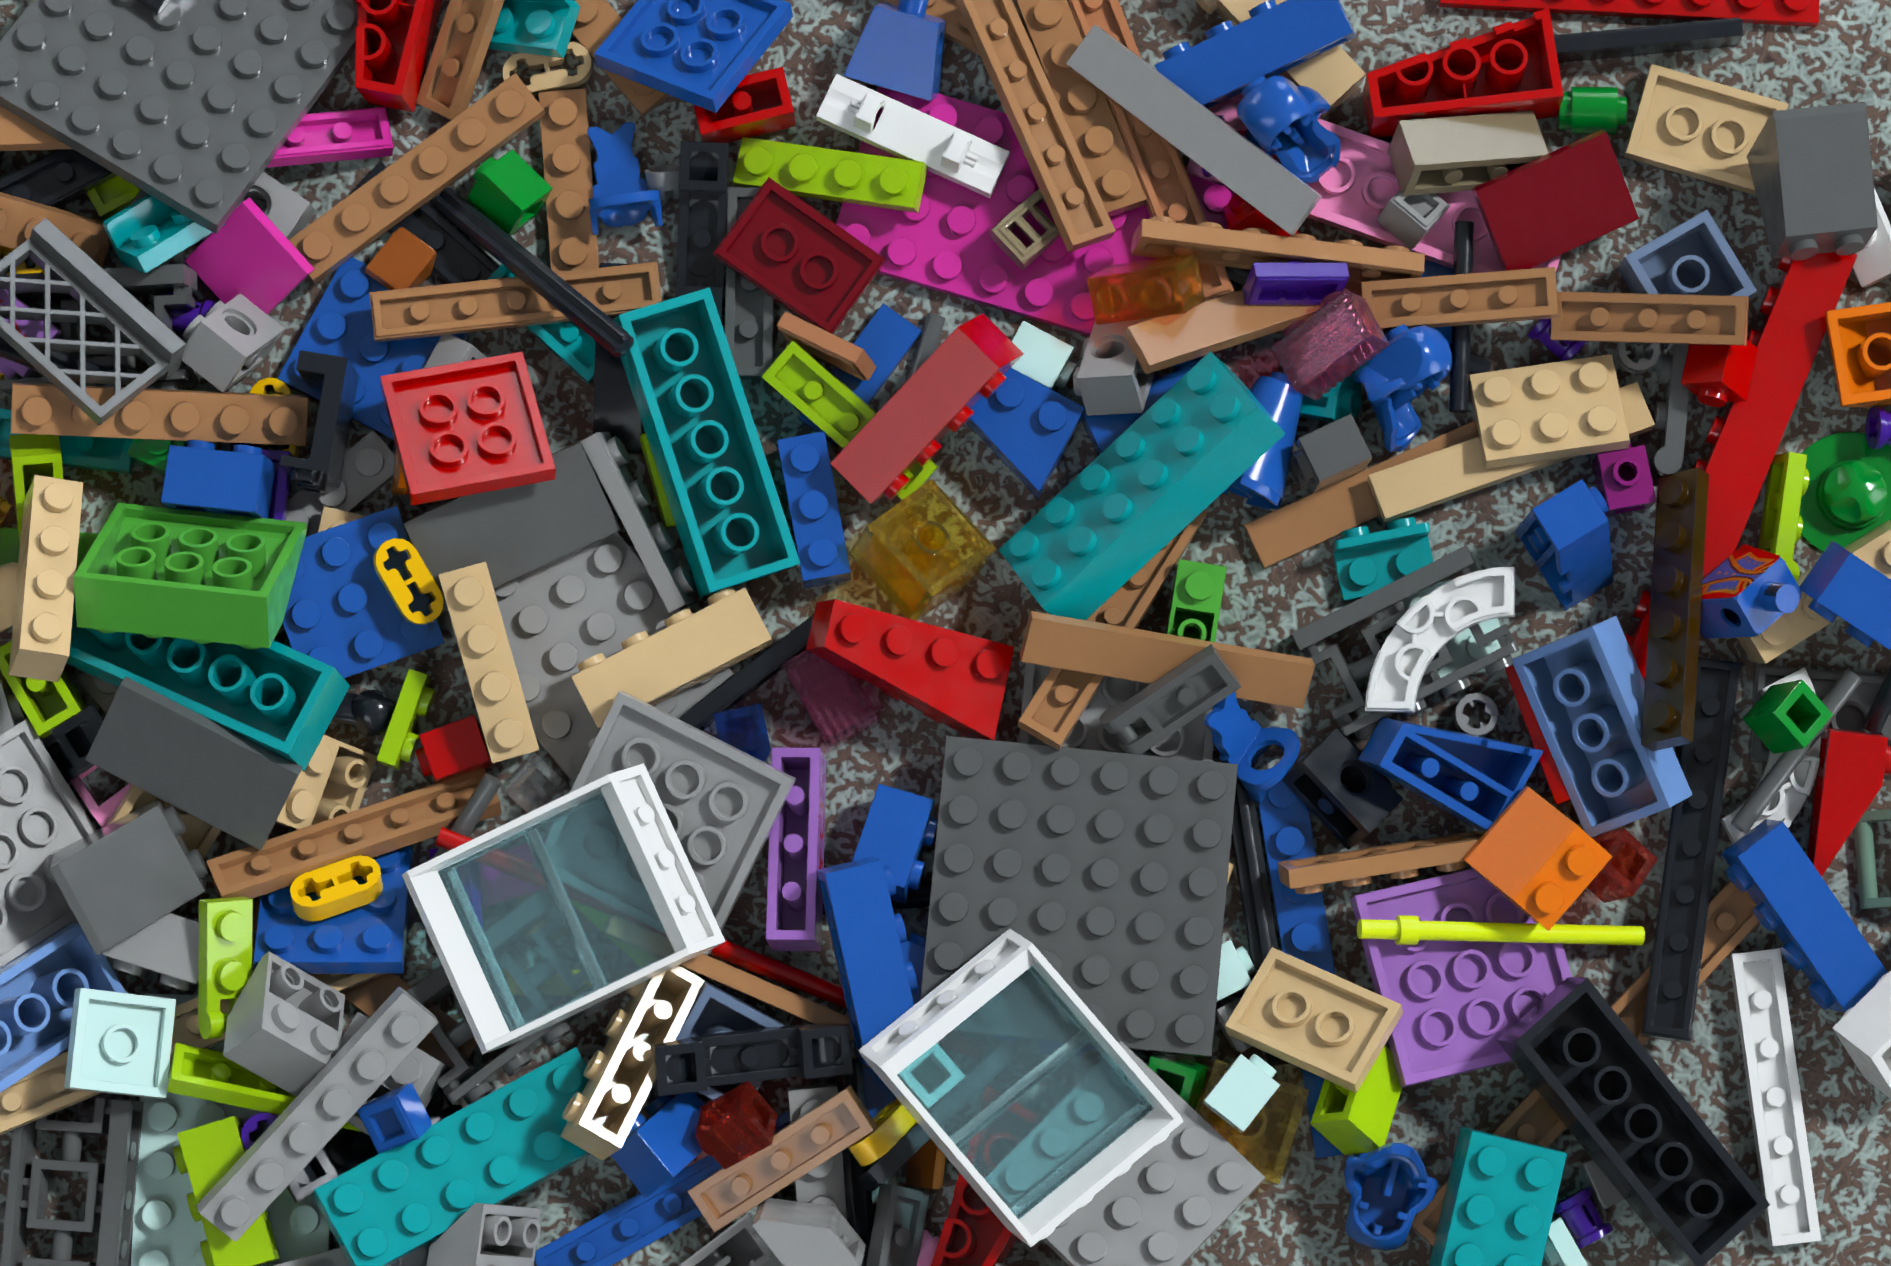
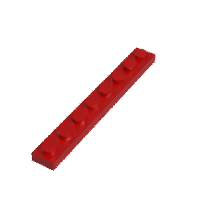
(1750, 11)

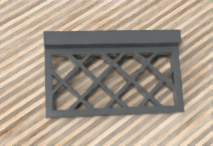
(107, 305)

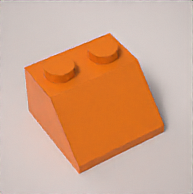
(1861, 354)
(1537, 858)

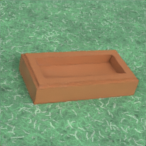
(827, 346)

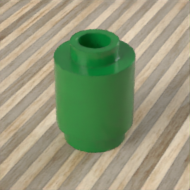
(1592, 109)

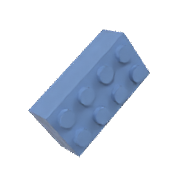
(1592, 718)
(39, 999)

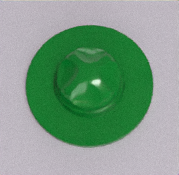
(1845, 489)

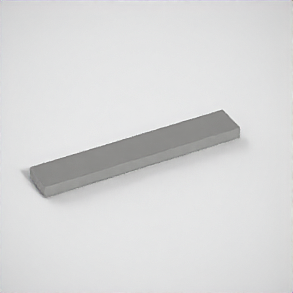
(1194, 130)

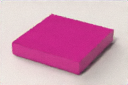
(250, 259)

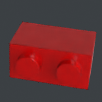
(754, 108)

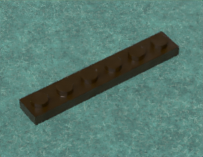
(1675, 610)

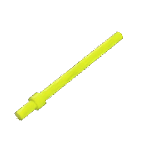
(1409, 930)

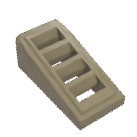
(1011, 245)

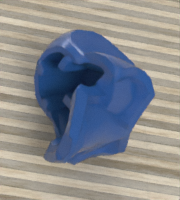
(1285, 124)
(1399, 374)
(1385, 1195)

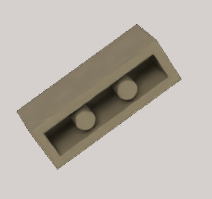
(1462, 150)

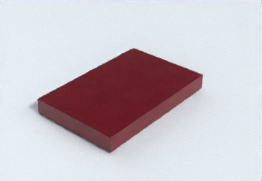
(1555, 203)
(799, 257)

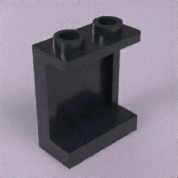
(339, 387)

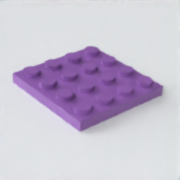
(1455, 992)

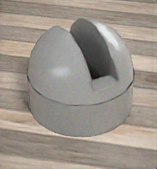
(664, 179)

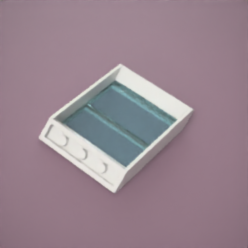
(563, 908)
(1021, 1087)

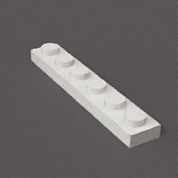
(1774, 1097)

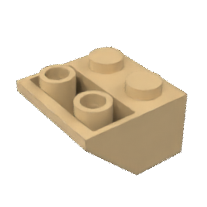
(329, 785)

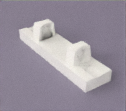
(913, 135)

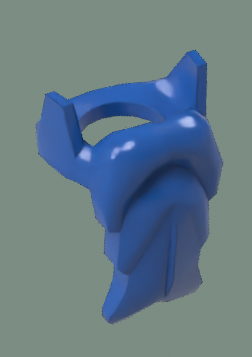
(620, 193)
(1244, 740)

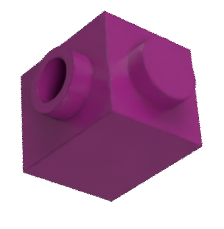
(1624, 480)

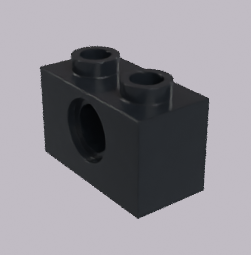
(1344, 812)

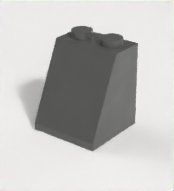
(1815, 180)
(129, 874)

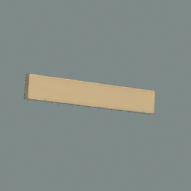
(1462, 469)

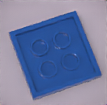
(693, 46)
(345, 329)
(341, 606)
(348, 943)

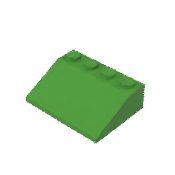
(189, 575)

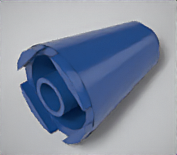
(1267, 477)

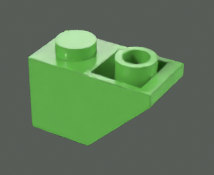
(1196, 600)

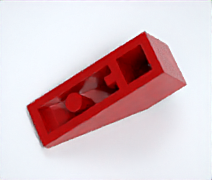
(1845, 786)

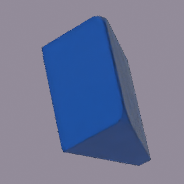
(395, 1118)

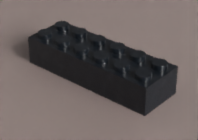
(1633, 1122)

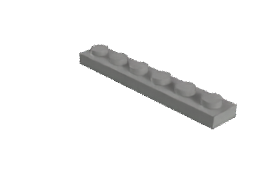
(317, 1114)

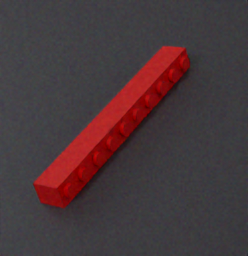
(1752, 429)

